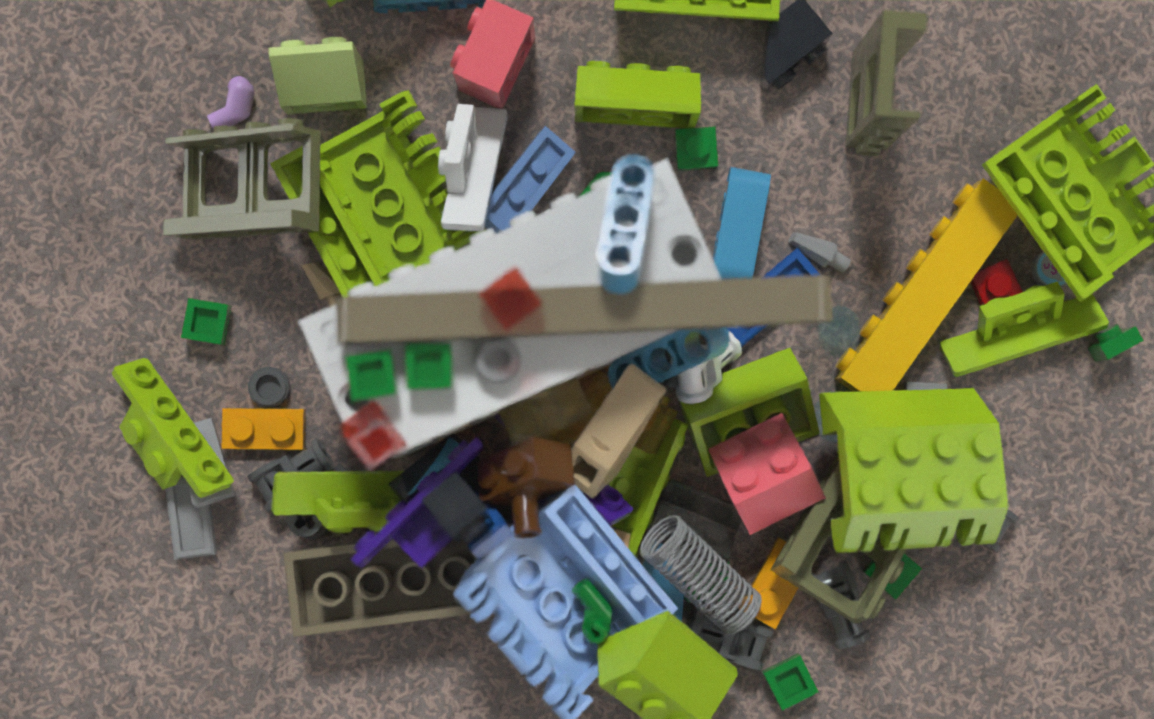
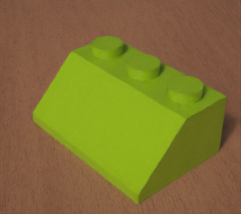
(637, 95)
(749, 398)
(664, 670)

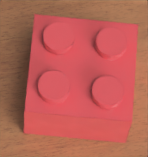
(493, 52)
(766, 473)

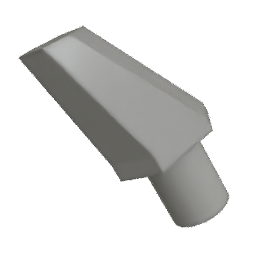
(820, 251)

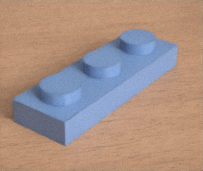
(527, 179)

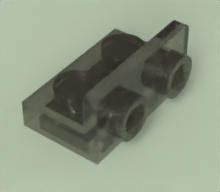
(706, 514)

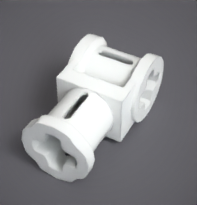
(698, 382)

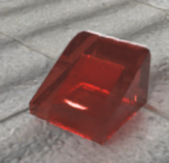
(372, 435)

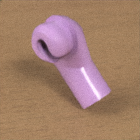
(238, 104)

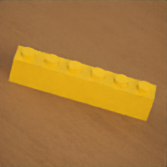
(929, 290)

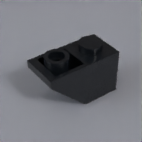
(790, 41)
(458, 509)

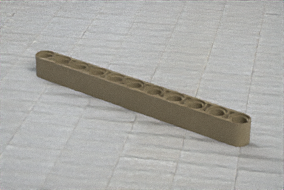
(588, 310)

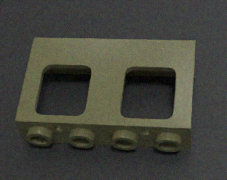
(875, 124)
(252, 211)
(806, 542)

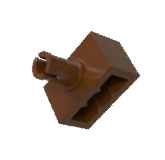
(523, 477)

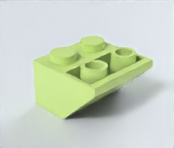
(318, 76)

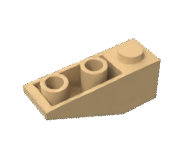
(614, 430)

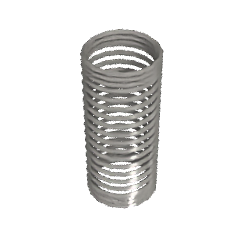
(672, 550)

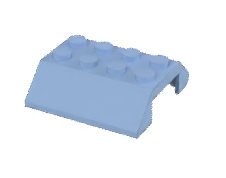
(533, 604)

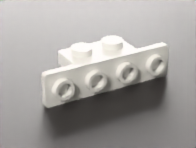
(470, 165)

